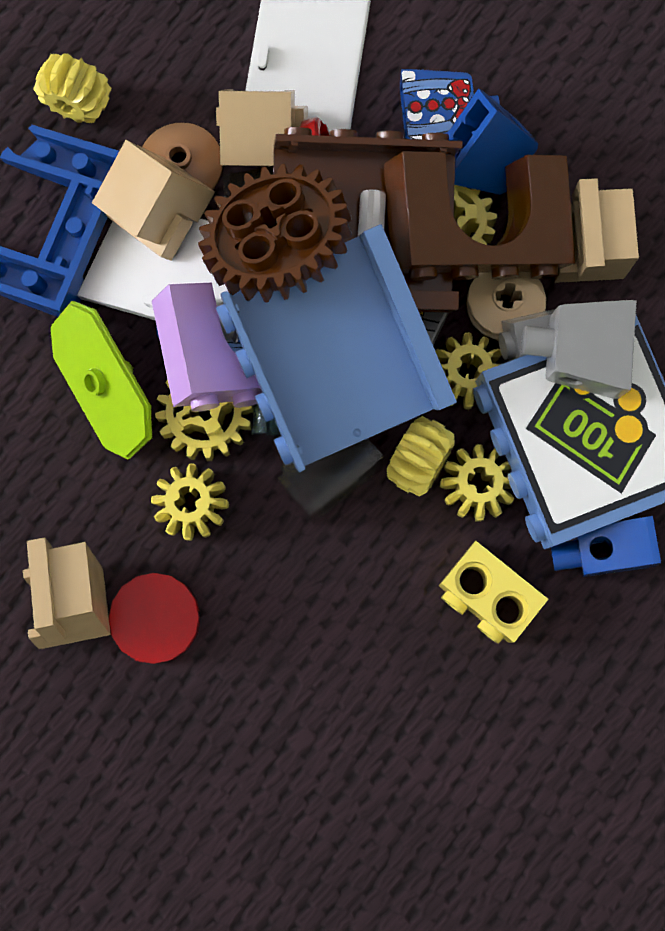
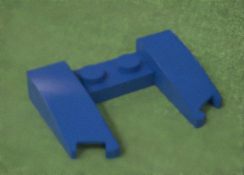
(58, 272)

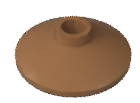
(197, 143)

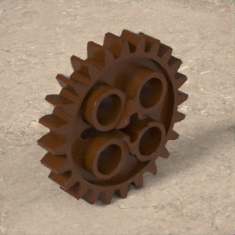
(275, 232)

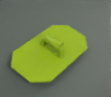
(101, 380)

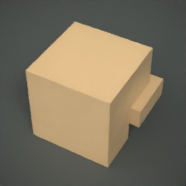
(250, 124)
(152, 198)
(601, 234)
(65, 594)

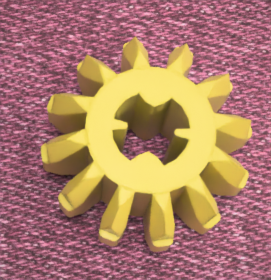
(72, 88)
(467, 353)
(420, 456)
(468, 493)
(175, 498)

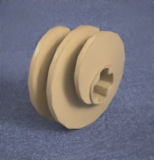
(486, 309)

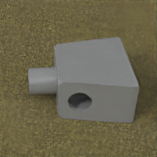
(587, 346)

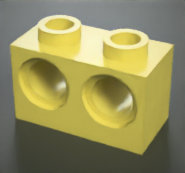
(498, 583)

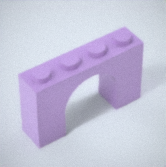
(195, 352)

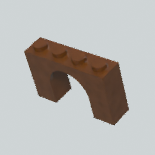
(431, 242)

